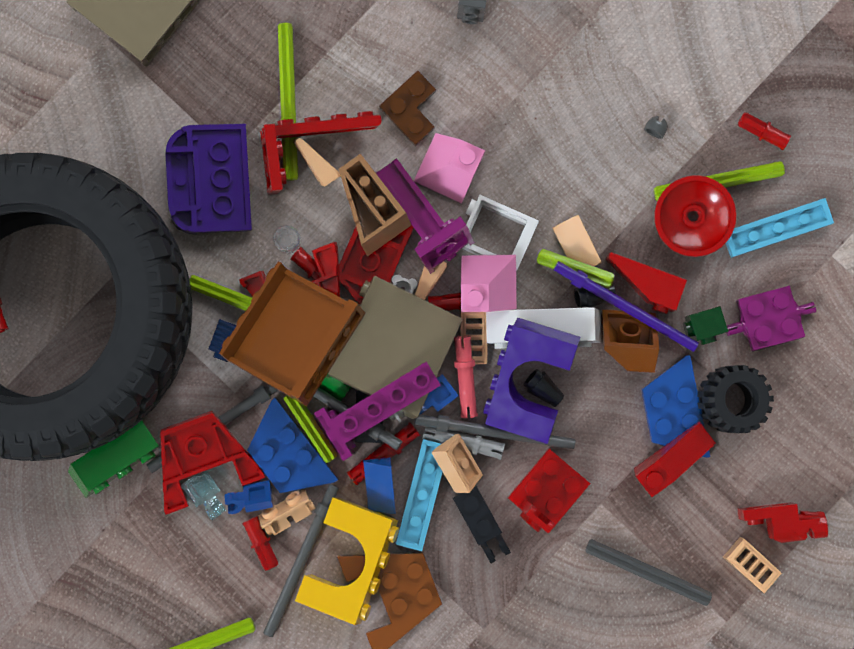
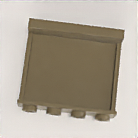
(136, 25)
(393, 340)

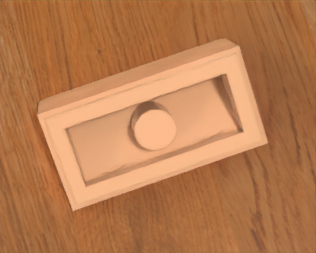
(576, 241)
(457, 464)

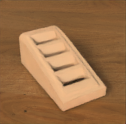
(322, 170)
(428, 281)
(463, 326)
(734, 552)

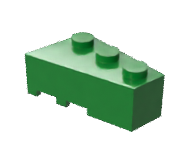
(113, 460)

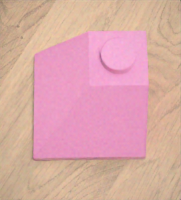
(449, 167)
(488, 283)

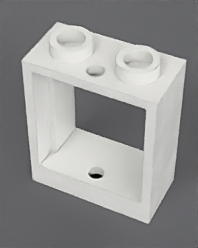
(529, 225)

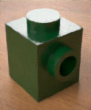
(705, 325)

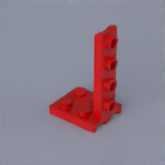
(273, 149)
(548, 492)

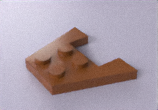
(405, 591)

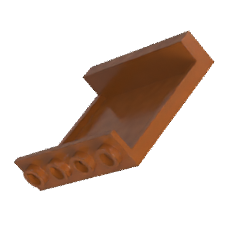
(291, 333)

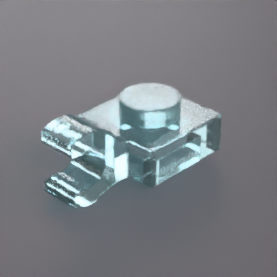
(201, 491)

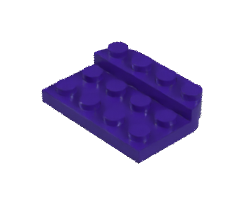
(208, 179)

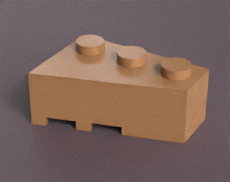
(372, 205)

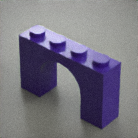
(508, 408)

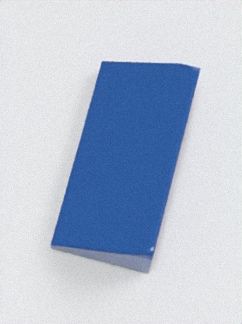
(379, 485)

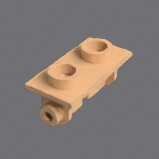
(295, 504)

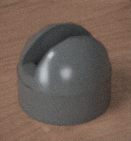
(656, 128)

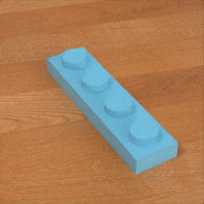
(779, 227)
(420, 499)

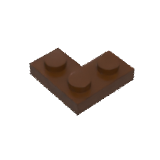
(403, 108)

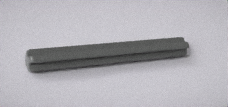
(648, 572)

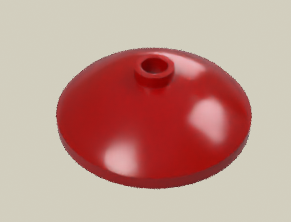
(714, 221)

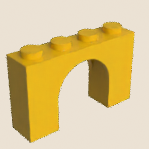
(375, 534)

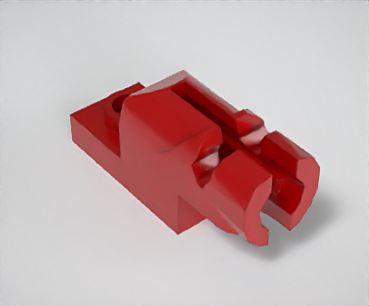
(785, 522)

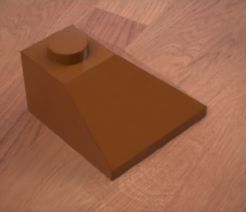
(630, 341)

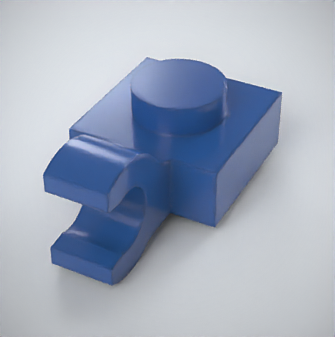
(440, 396)
(254, 497)

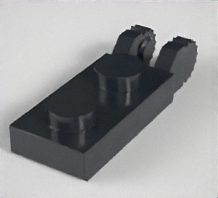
(480, 521)

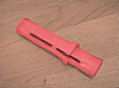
(464, 365)

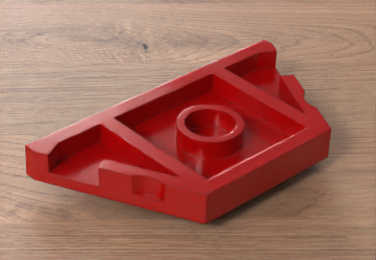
(358, 267)

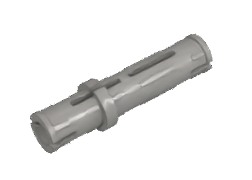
(474, 443)

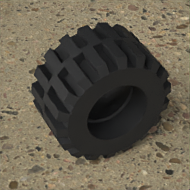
(755, 394)

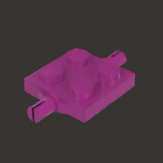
(770, 318)

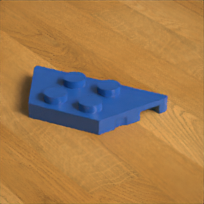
(672, 403)
(287, 453)

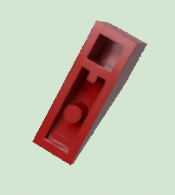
(652, 284)
(673, 459)

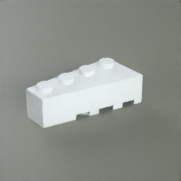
(576, 321)

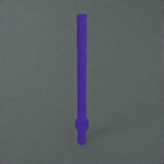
(580, 280)

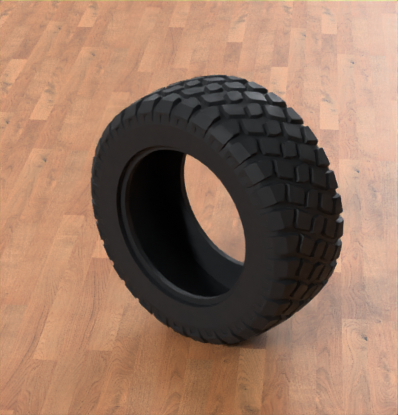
(150, 316)

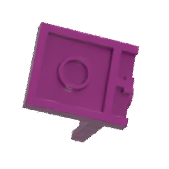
(438, 239)
(375, 408)

